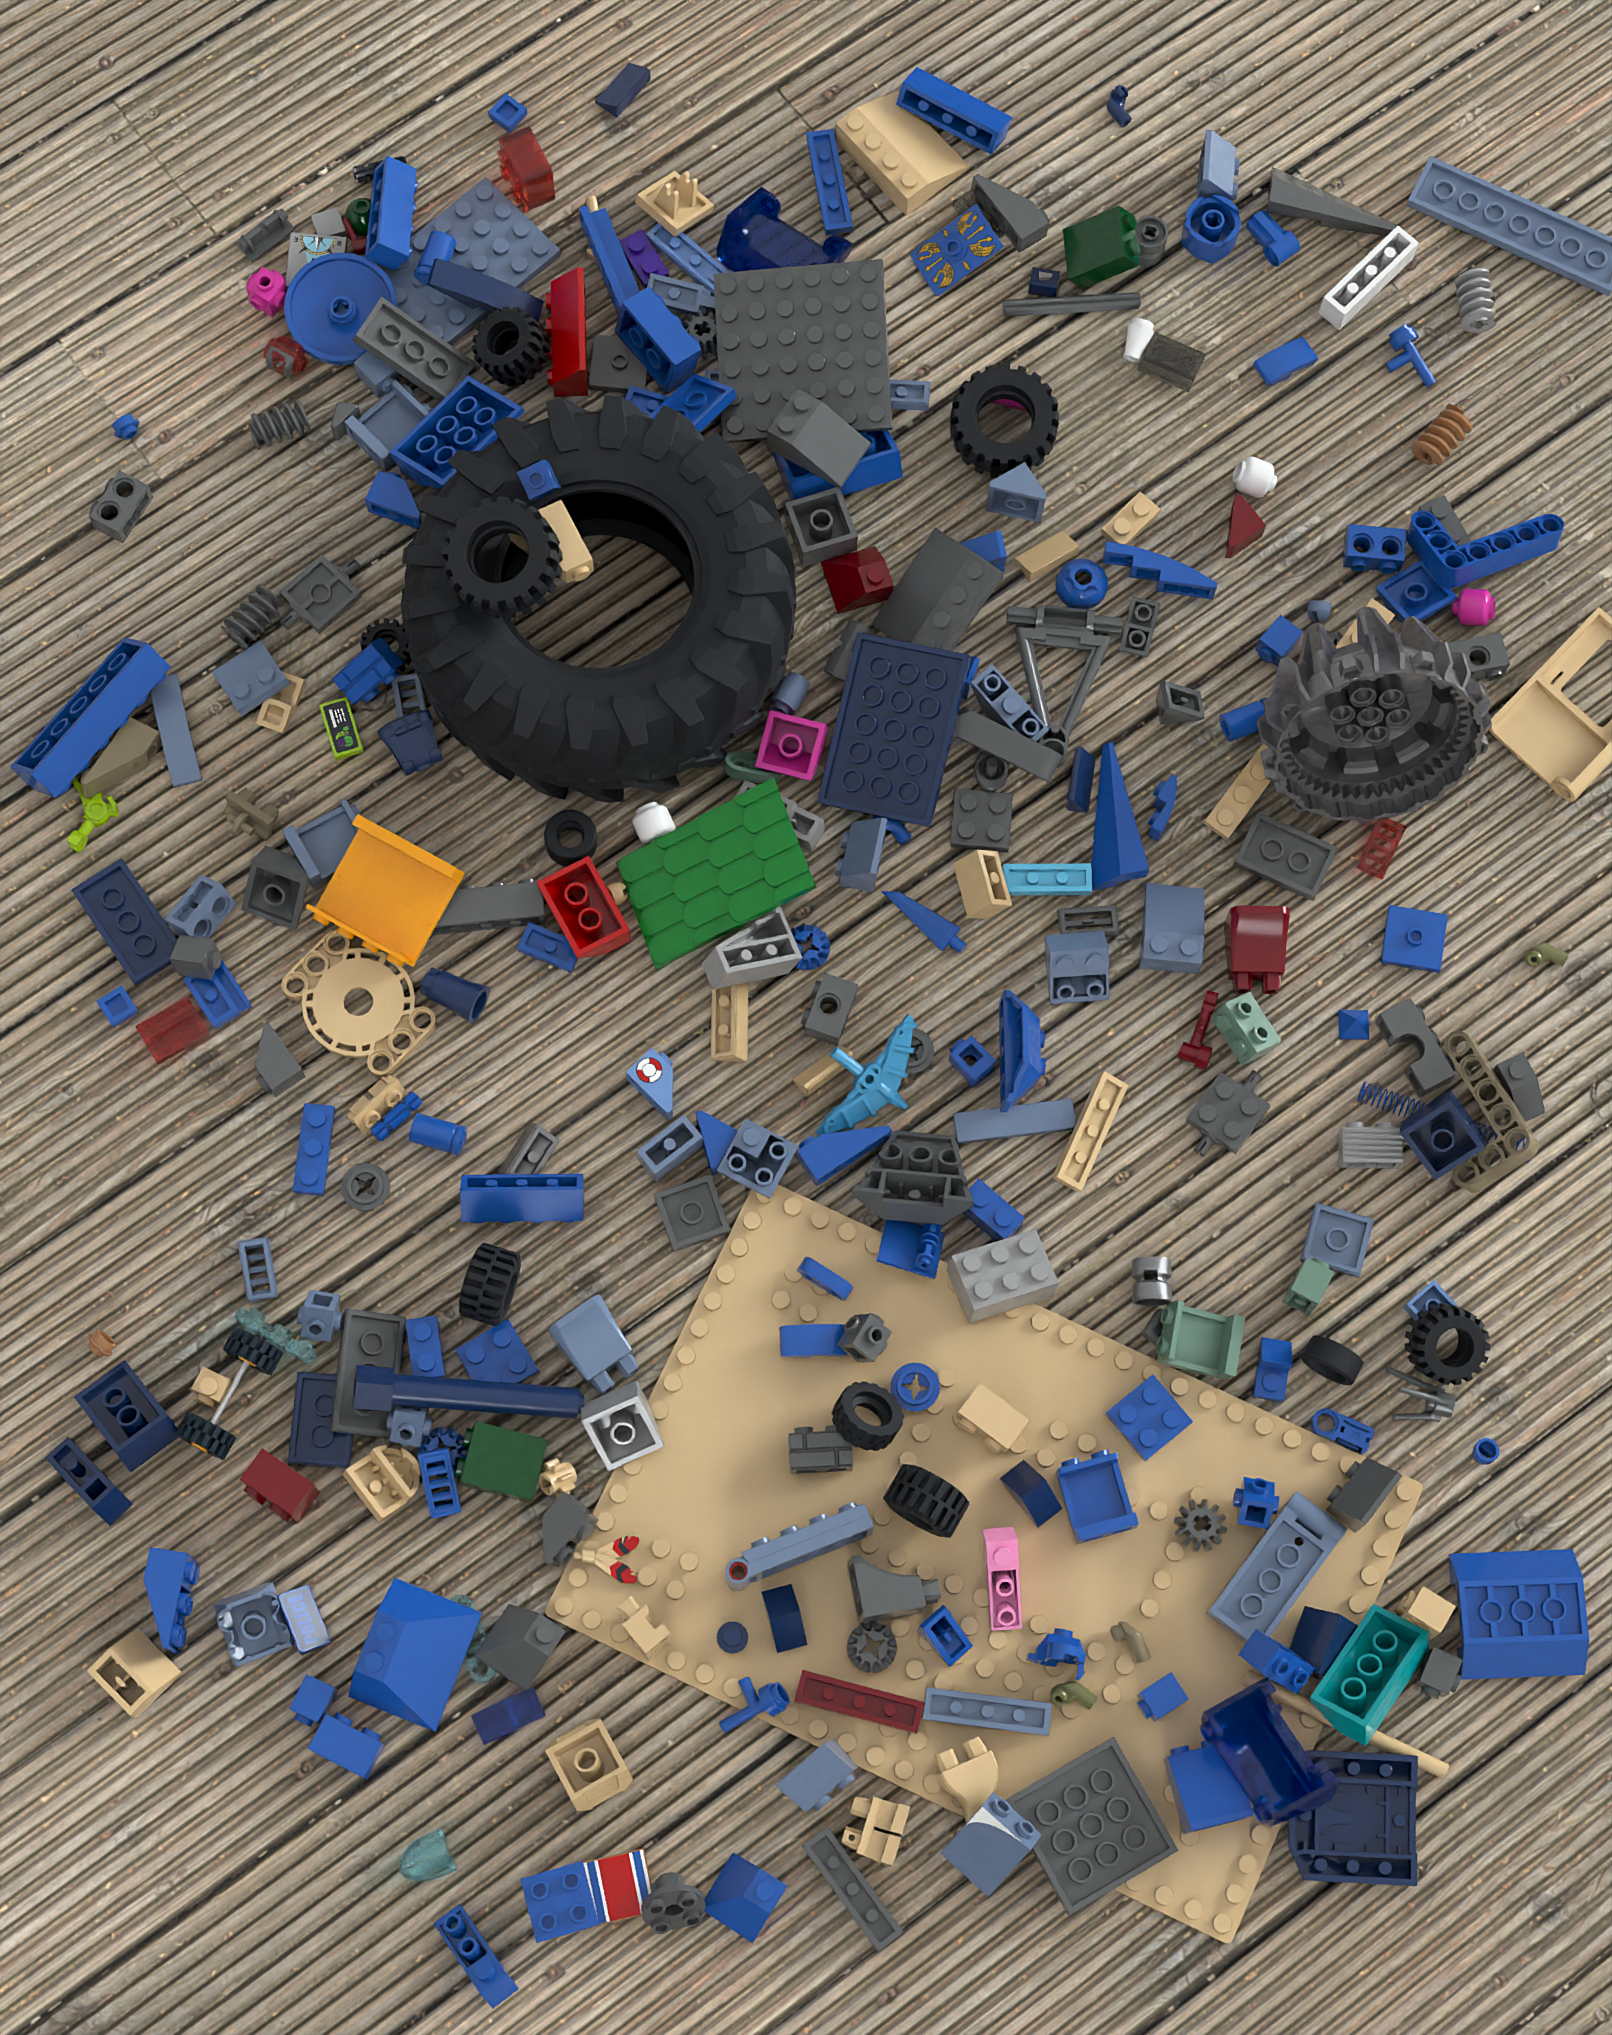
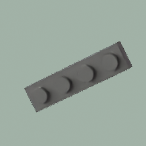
(852, 1889)

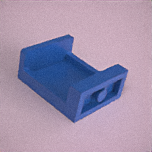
(1095, 1497)

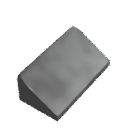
(530, 1151)

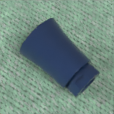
(455, 993)

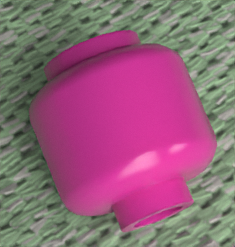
(1474, 607)

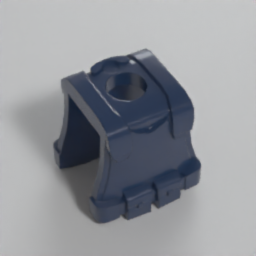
(412, 741)

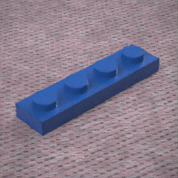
(829, 182)

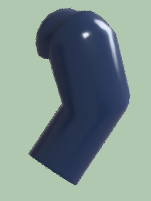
(1116, 105)

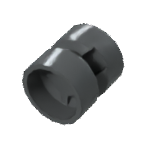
(1152, 238)

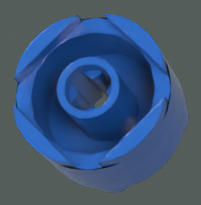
(1211, 228)

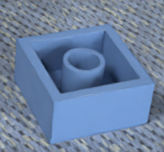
(1428, 1296)

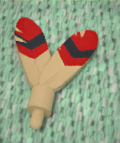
(606, 1555)

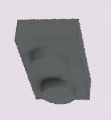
(1446, 516)

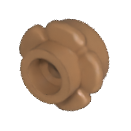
(101, 1343)

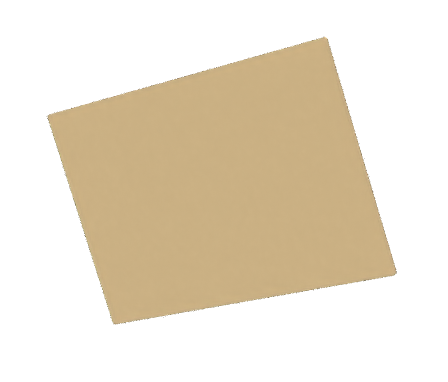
(728, 1482)

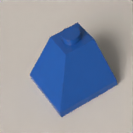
(743, 1897)

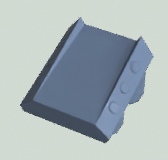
(253, 1624)

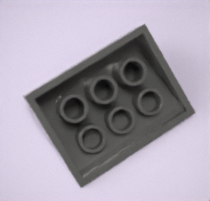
(938, 594)

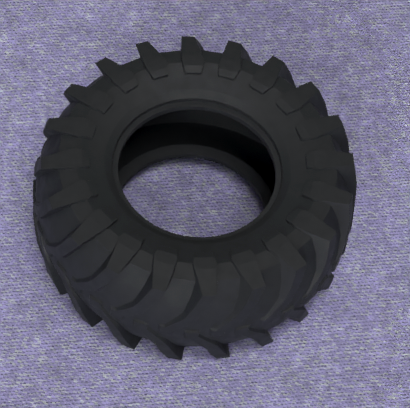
(632, 720)

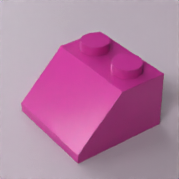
(792, 745)

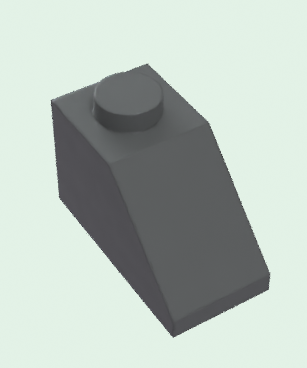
(276, 1064)
(1521, 1085)

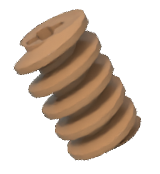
(1441, 436)

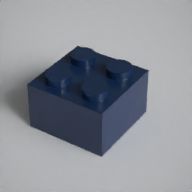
(1442, 1135)

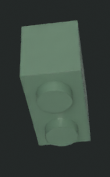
(1308, 1285)

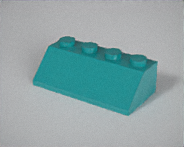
(1370, 1673)

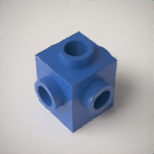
(1255, 1502)

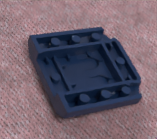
(1366, 1826)

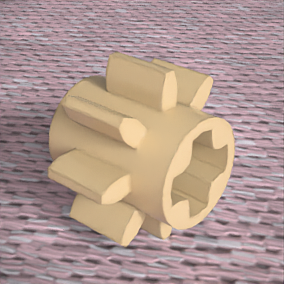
(557, 1478)

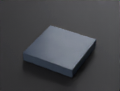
(1337, 1239)

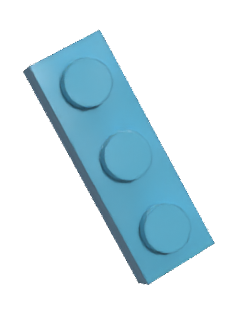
(1048, 879)

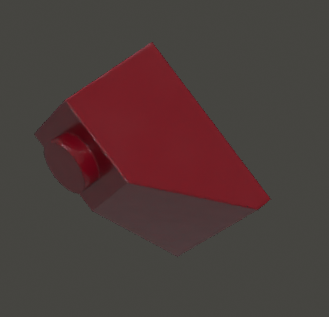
(857, 579)

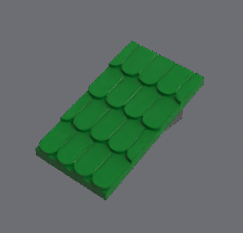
(715, 874)

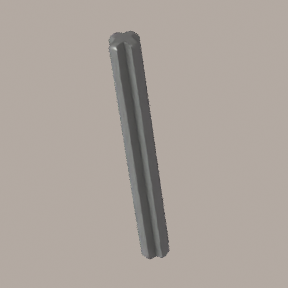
(1071, 304)

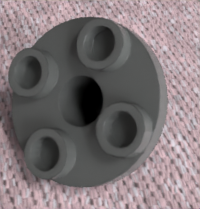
(672, 1904)

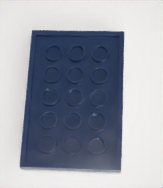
(894, 729)

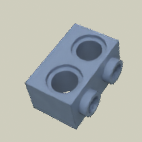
(200, 909)

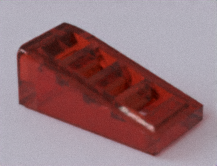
(1389, 825)

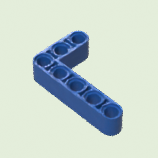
(1462, 564)

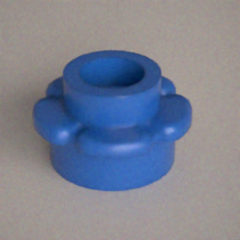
(126, 427)

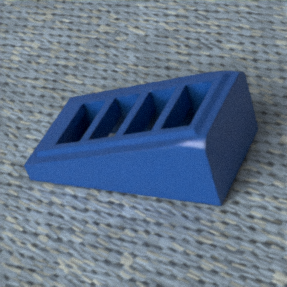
(444, 1508)

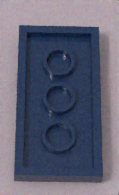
(127, 921)

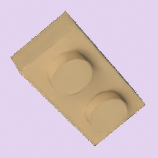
(1131, 520)

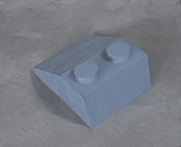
(1172, 929)

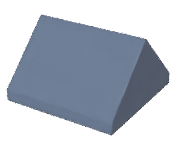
(1017, 495)

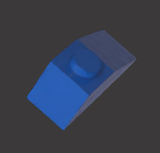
(835, 1151)

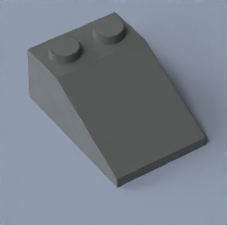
(816, 439)

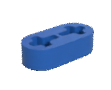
(825, 1278)

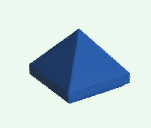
(1353, 1024)

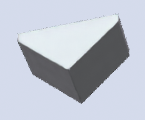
(1178, 704)

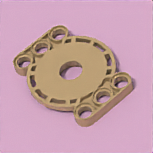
(369, 1031)

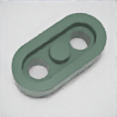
(742, 766)

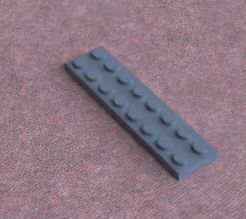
(1514, 224)

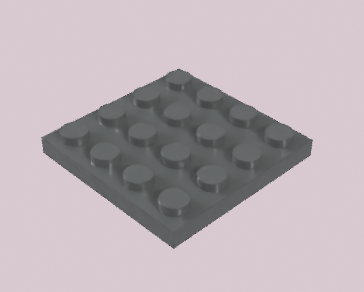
(1093, 1825)

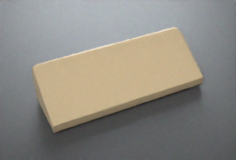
(729, 1024)

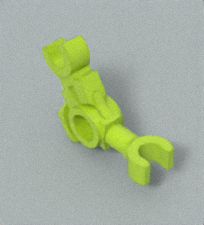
(95, 815)

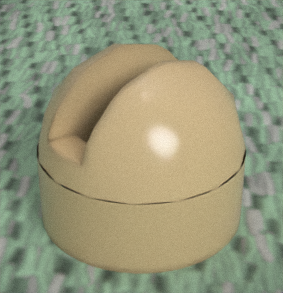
(615, 890)

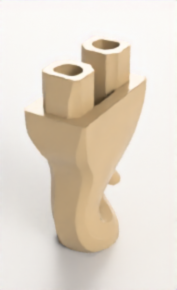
(972, 1780)

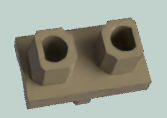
(247, 817)

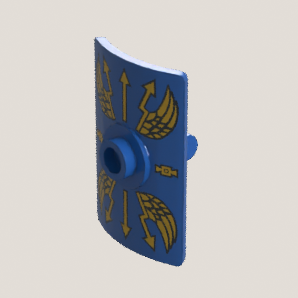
(956, 250)

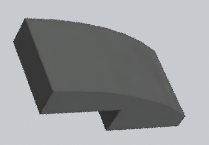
(1139, 626)

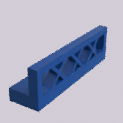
(608, 255)

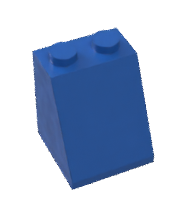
(1205, 1788)

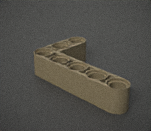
(1494, 1111)

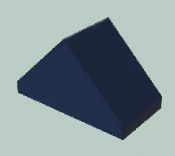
(1031, 1493)
(784, 1618)

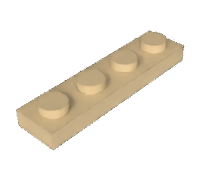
(1090, 1131)

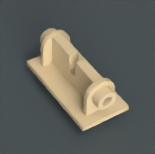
(385, 1094)

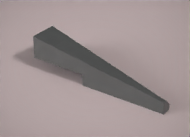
(1300, 199)

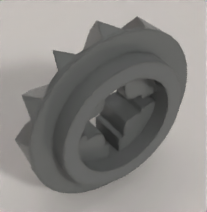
(923, 1054)
(365, 1172)
(866, 1661)

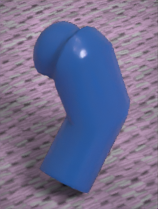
(897, 829)

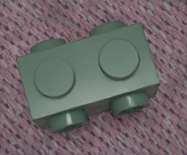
(1243, 1028)

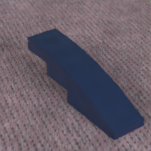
(480, 289)

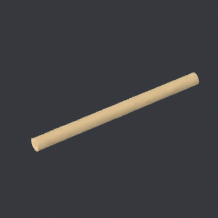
(1378, 1740)

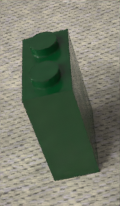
(1101, 247)
(501, 1461)

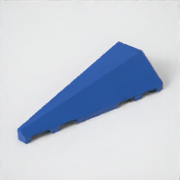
(1116, 843)

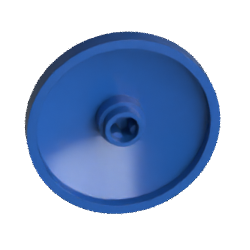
(332, 301)

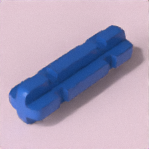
(396, 1116)

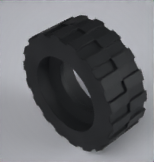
(855, 1429)

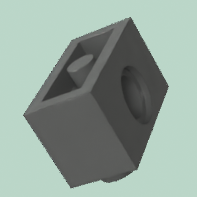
(1489, 651)
(829, 1026)

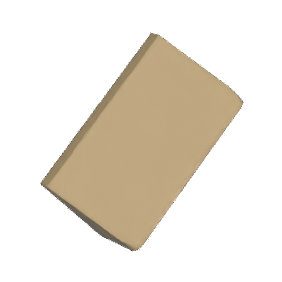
(1047, 555)
(819, 1073)

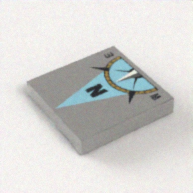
(308, 247)

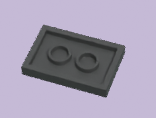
(1285, 856)

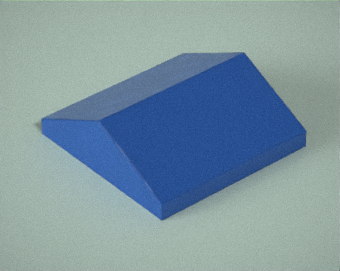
(1414, 593)

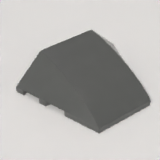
(916, 1180)

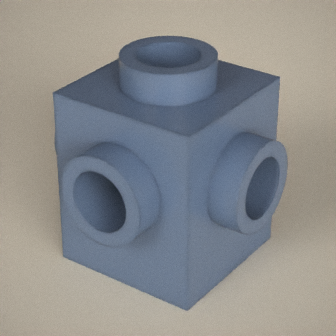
(320, 1316)
(409, 1425)

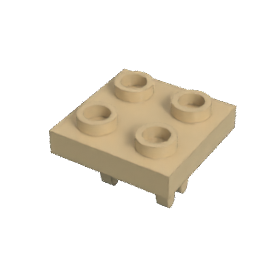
(675, 202)

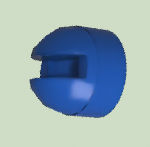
(1488, 1448)

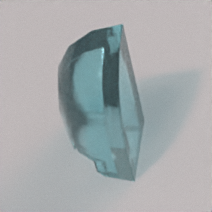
(427, 1858)

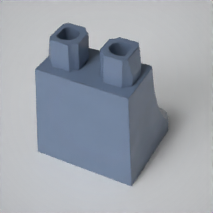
(594, 1344)

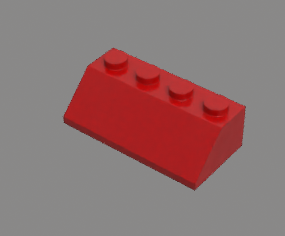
(568, 334)

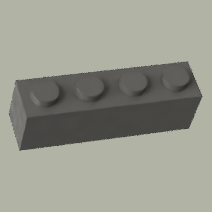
(492, 907)

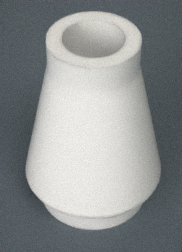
(1138, 337)

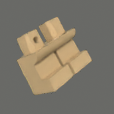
(640, 1631)
(882, 1816)

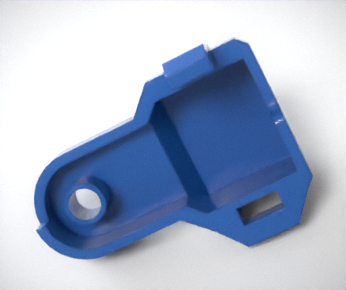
(1060, 1648)

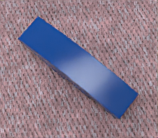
(1170, 574)

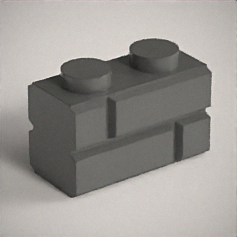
(819, 1451)

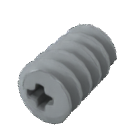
(1475, 300)

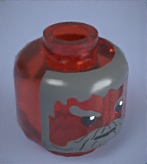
(285, 356)

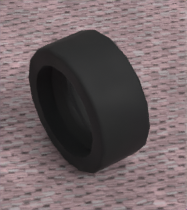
(1332, 1360)

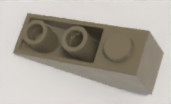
(125, 755)

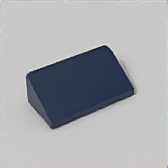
(624, 89)
(1080, 781)

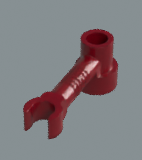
(1195, 1051)

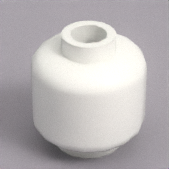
(1254, 477)
(652, 822)

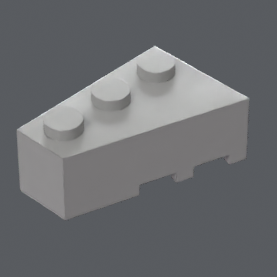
(754, 954)

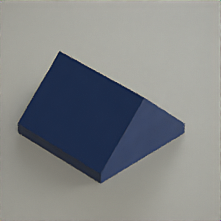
(1321, 1638)

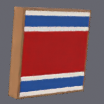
(618, 1885)

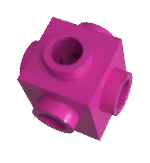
(267, 291)

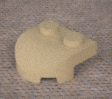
(385, 1480)

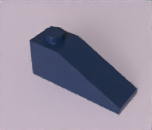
(88, 1481)

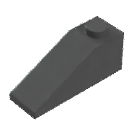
(1013, 213)

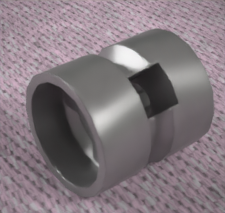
(1151, 1292)

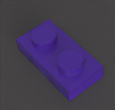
(642, 257)

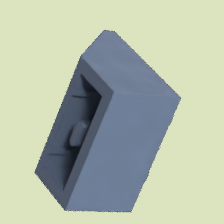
(1077, 967)

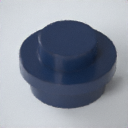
(732, 1637)

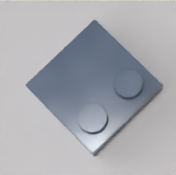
(251, 678)

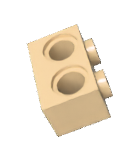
(1425, 1610)

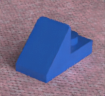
(1272, 1369)

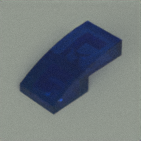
(508, 1716)

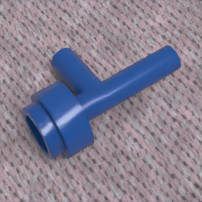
(1403, 339)
(771, 1698)

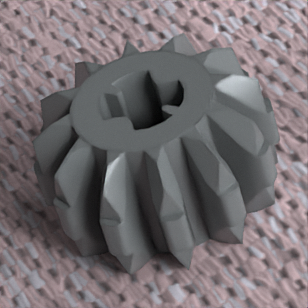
(704, 330)
(1203, 1536)

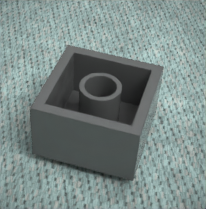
(821, 526)

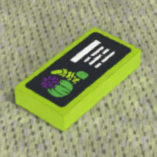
(341, 728)

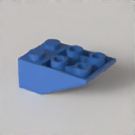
(169, 1585)

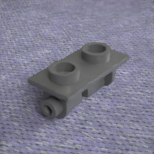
(265, 235)

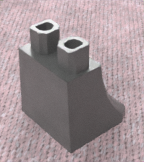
(888, 1595)

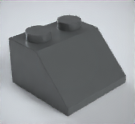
(1362, 1493)

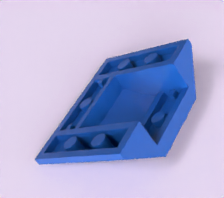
(413, 1654)

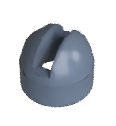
(1318, 610)

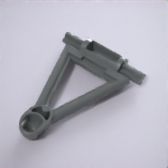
(1062, 629)

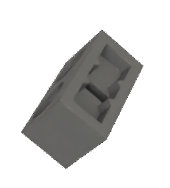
(128, 508)

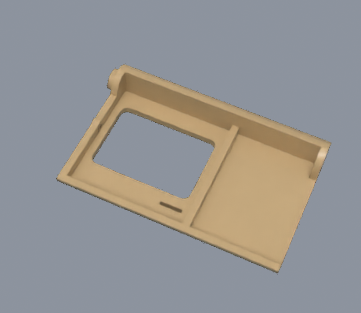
(1550, 729)

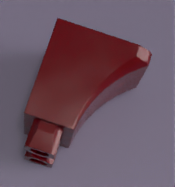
(1256, 946)

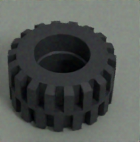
(498, 333)
(489, 1284)
(1469, 1351)
(926, 1500)

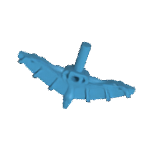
(874, 1082)

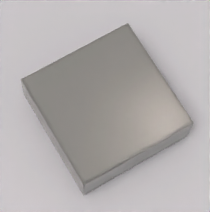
(329, 223)

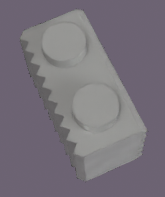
(1370, 1146)

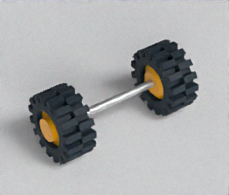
(251, 1352)

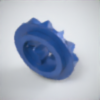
(813, 958)
(927, 1379)
(450, 1439)

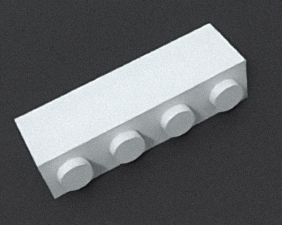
(1368, 278)

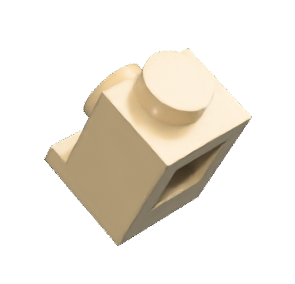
(210, 1388)

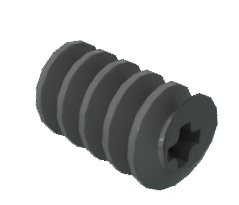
(278, 424)
(251, 616)

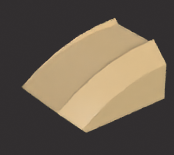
(588, 1764)

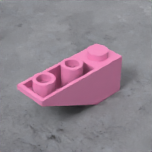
(1002, 1578)

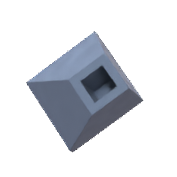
(757, 1158)

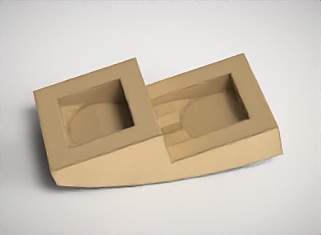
(280, 708)

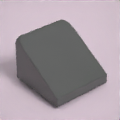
(341, 414)

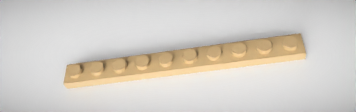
(1252, 779)

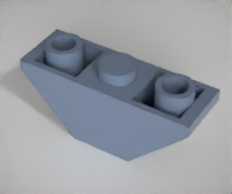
(1005, 705)

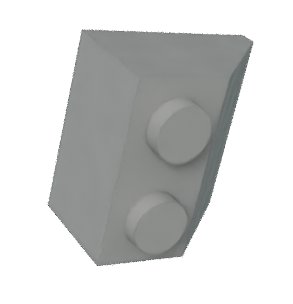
(621, 1425)

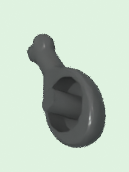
(990, 771)

